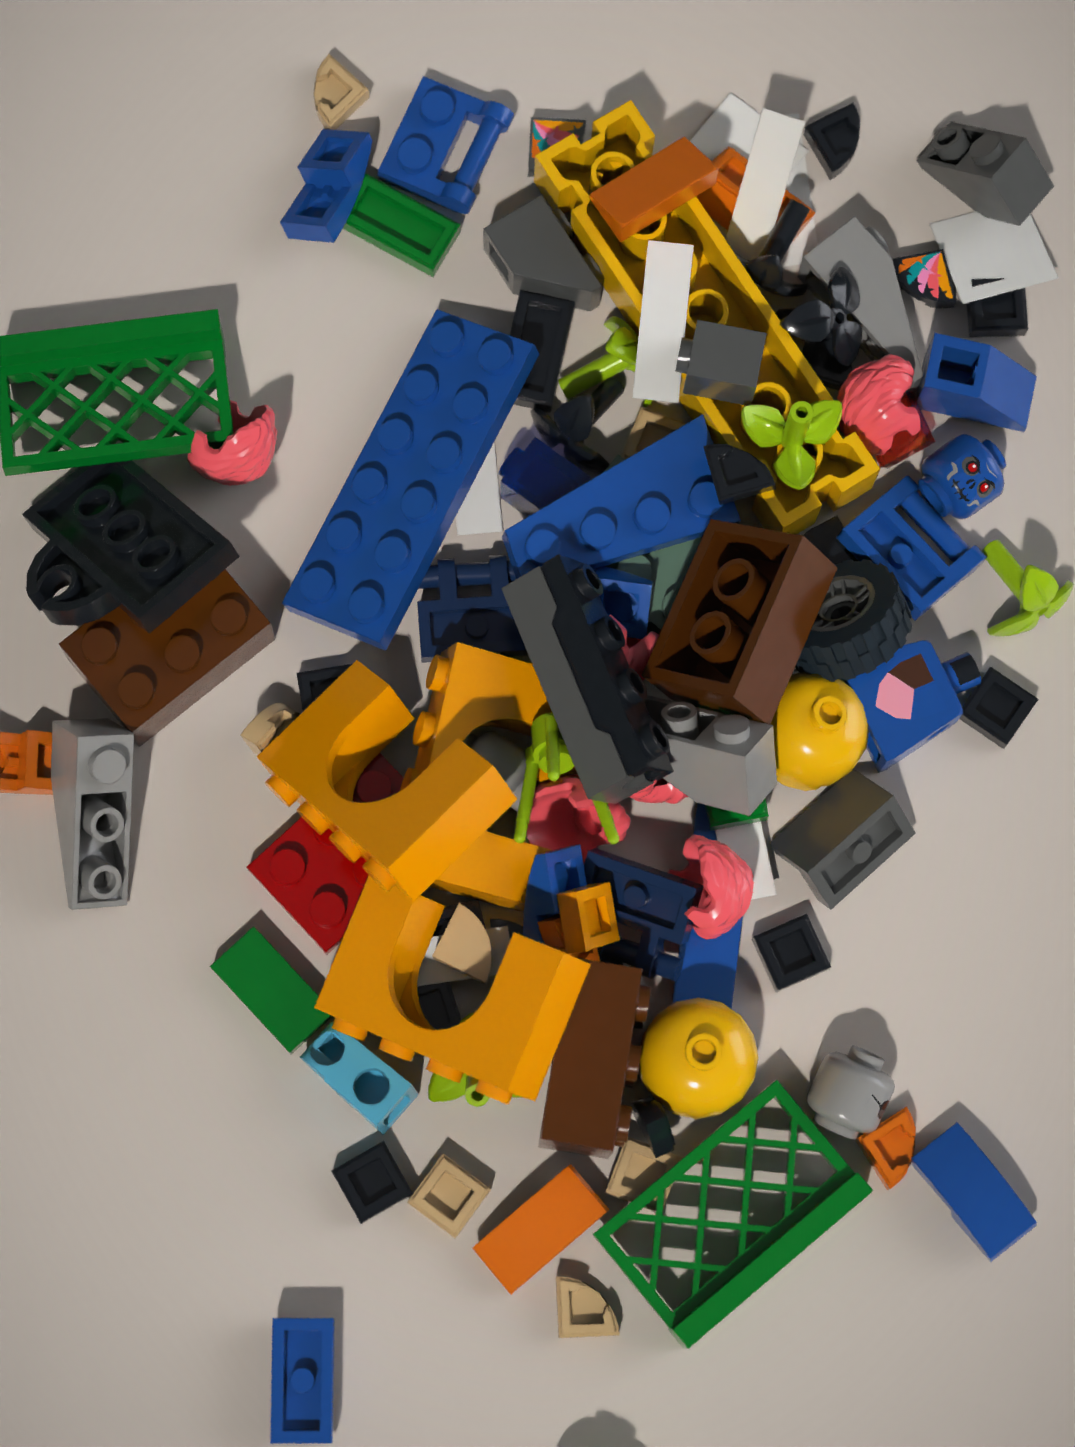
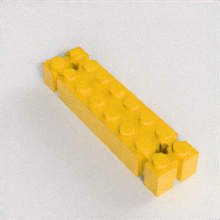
(717, 294)

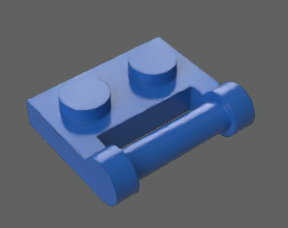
(428, 138)
(888, 539)

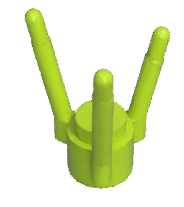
(552, 756)

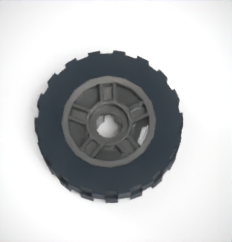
(857, 624)

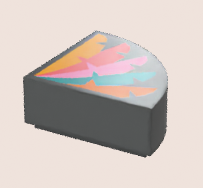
(548, 131)

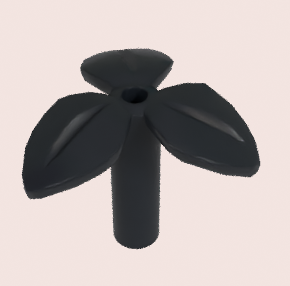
(767, 267)
(816, 320)
(574, 424)

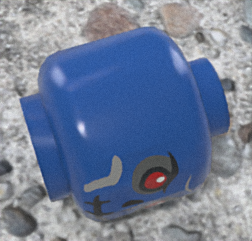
(962, 476)

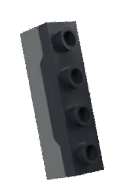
(588, 679)

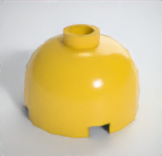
(817, 732)
(698, 1058)

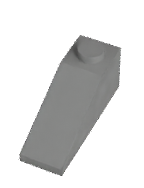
(881, 302)

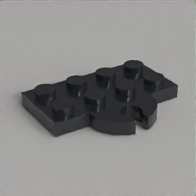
(120, 545)

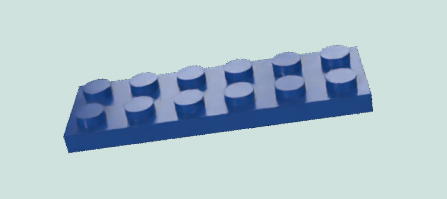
(411, 479)

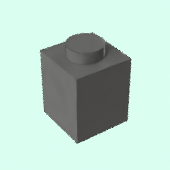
(721, 362)

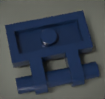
(473, 620)
(647, 902)

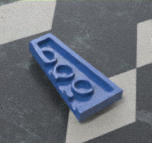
(629, 510)

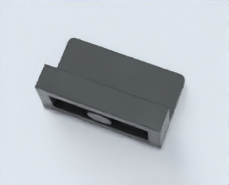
(844, 837)

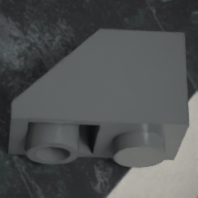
(988, 171)
(537, 255)

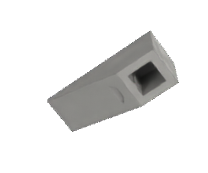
(717, 755)
(93, 809)

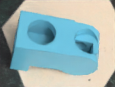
(360, 1078)

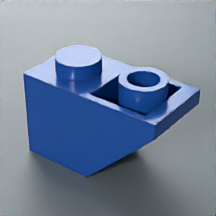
(975, 383)

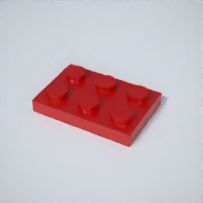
(311, 874)

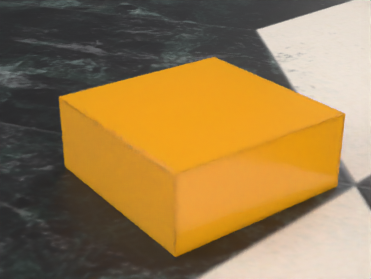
(588, 917)

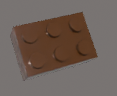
(740, 620)
(161, 674)
(596, 1064)

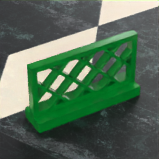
(119, 349)
(767, 1253)

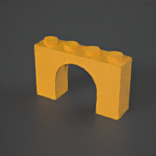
(468, 693)
(401, 837)
(501, 1044)

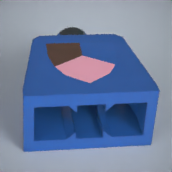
(912, 700)

